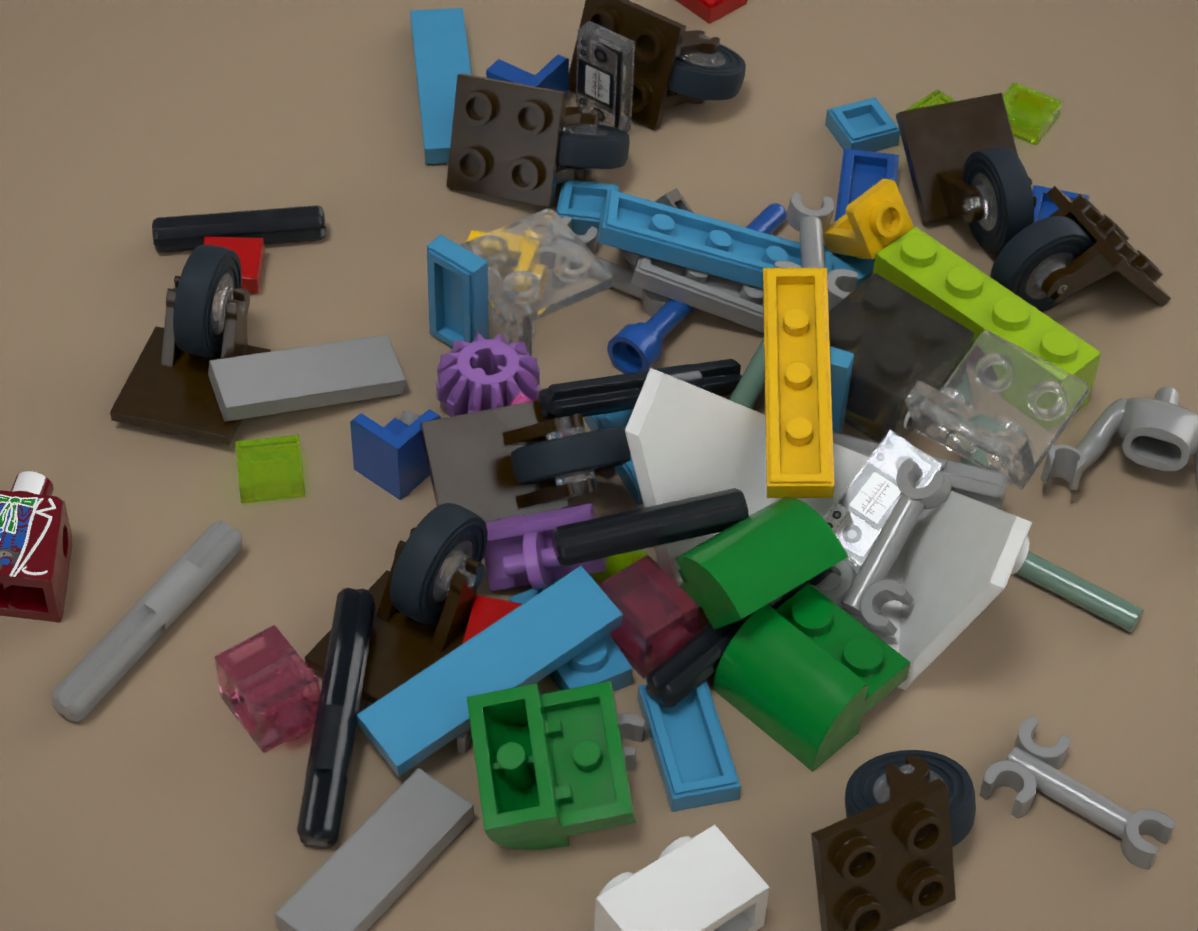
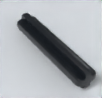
(272, 225)
(648, 526)

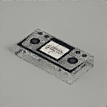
(605, 75)
(873, 494)

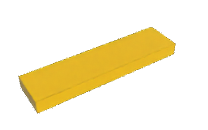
(797, 384)

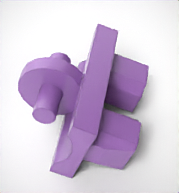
(522, 548)

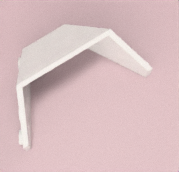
(951, 563)

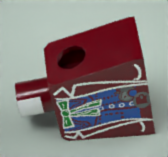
(33, 550)

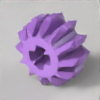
(485, 375)

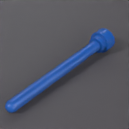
(640, 344)

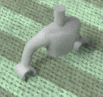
(1152, 432)

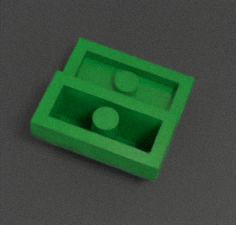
(758, 560)
(807, 674)
(549, 764)

